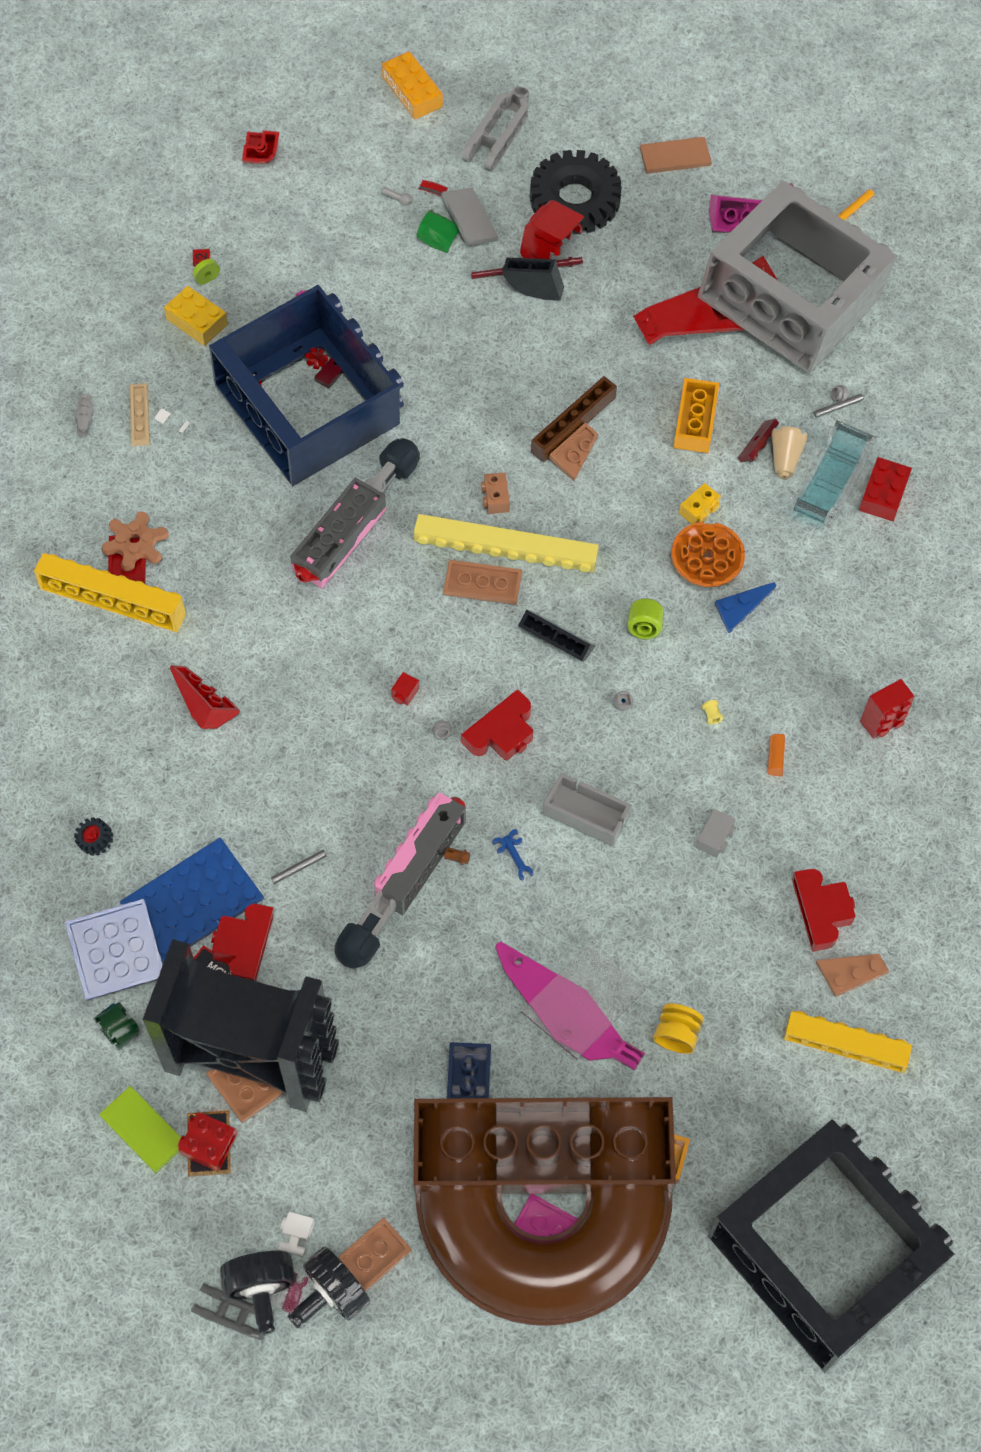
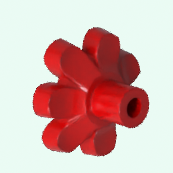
(316, 358)

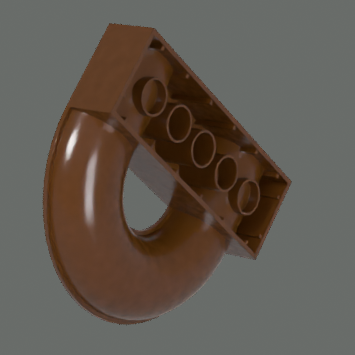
(497, 1146)

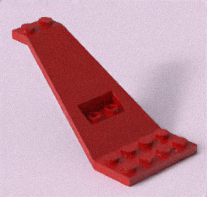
(687, 314)

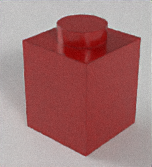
(405, 689)

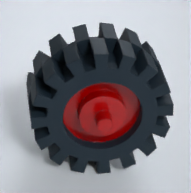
(93, 836)

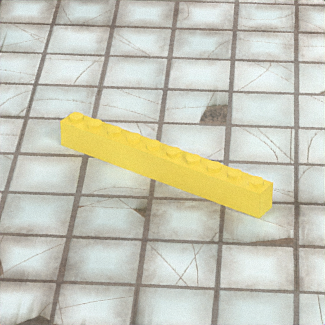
(506, 543)

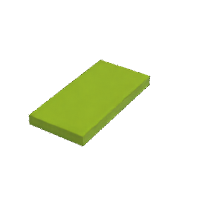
(142, 1129)

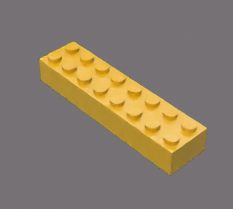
(110, 592)

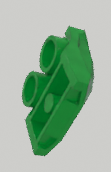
(437, 231)

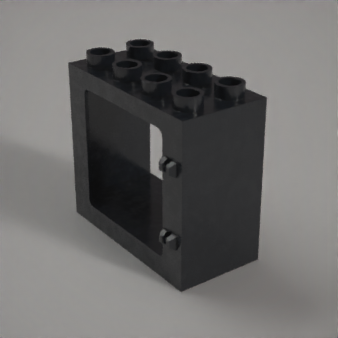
(777, 1286)

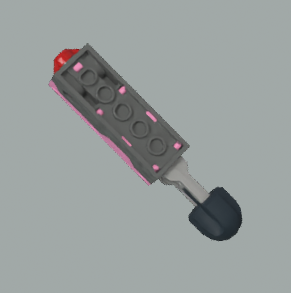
(351, 517)
(403, 877)

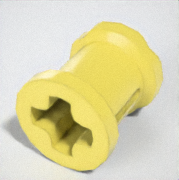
(712, 712)

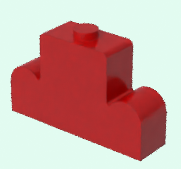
(502, 728)
(822, 907)
(243, 941)

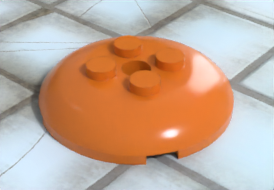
(710, 540)

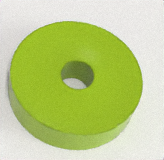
(206, 271)

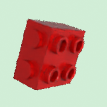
(207, 1141)

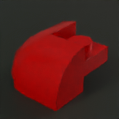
(260, 147)

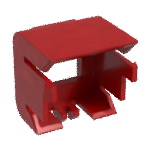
(548, 229)

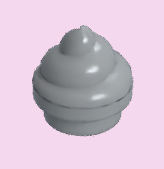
(840, 393)
(441, 729)

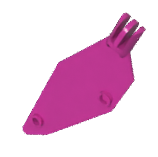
(532, 978)

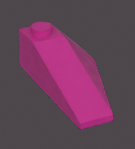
(729, 211)

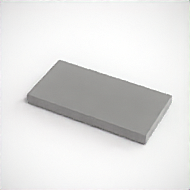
(469, 216)

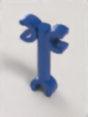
(508, 842)

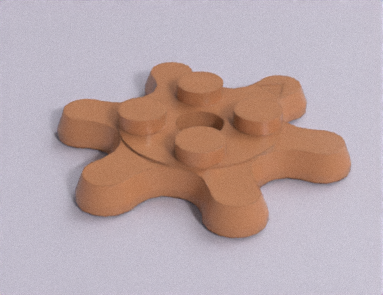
(133, 551)

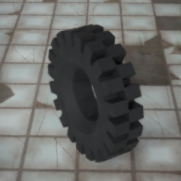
(588, 172)

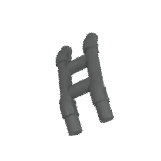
(219, 1318)

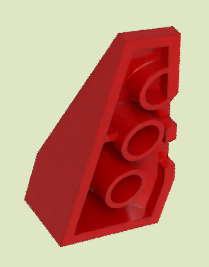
(203, 703)

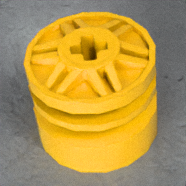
(678, 1028)

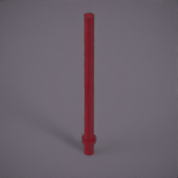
(495, 272)

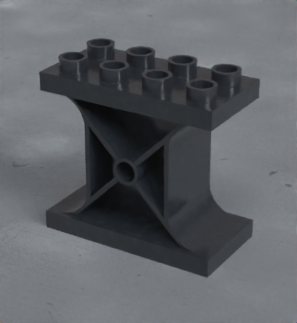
(241, 1027)

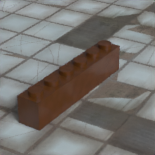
(571, 419)

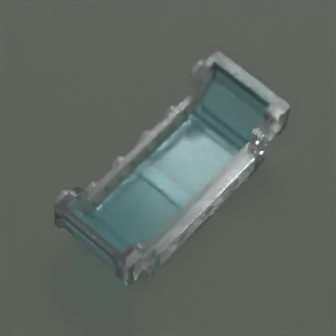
(833, 474)

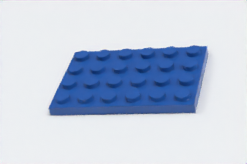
(195, 895)

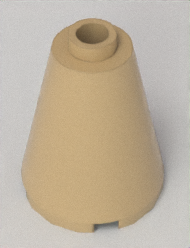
(787, 450)

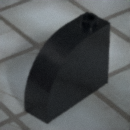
(534, 277)

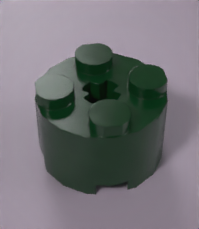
(116, 1025)

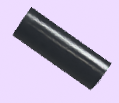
(556, 635)

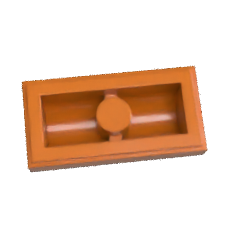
(776, 755)

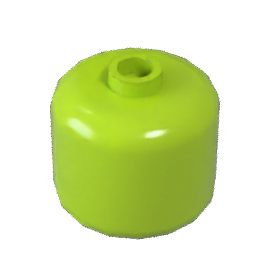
(645, 618)

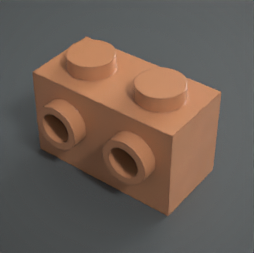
(496, 493)

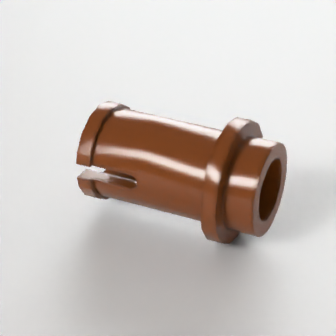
(457, 855)

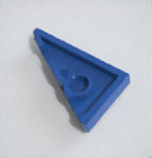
(736, 607)

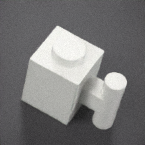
(297, 1229)

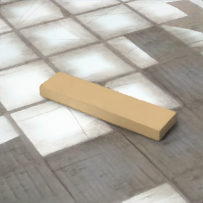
(139, 414)

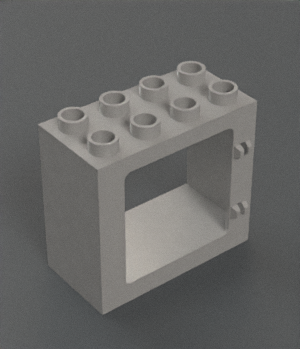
(773, 310)

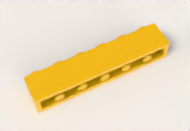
(848, 1041)

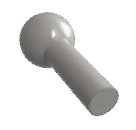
(404, 199)

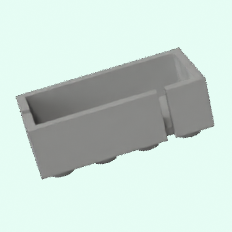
(587, 809)

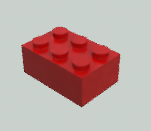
(885, 489)
(887, 709)

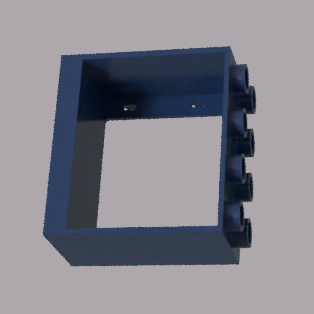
(276, 342)

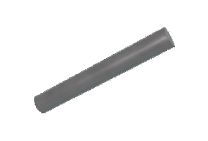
(833, 407)
(299, 866)

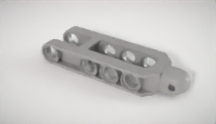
(514, 101)

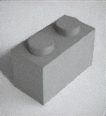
(715, 833)

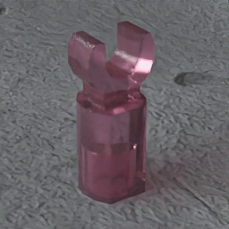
(294, 1295)

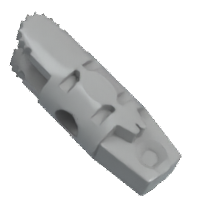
(83, 414)

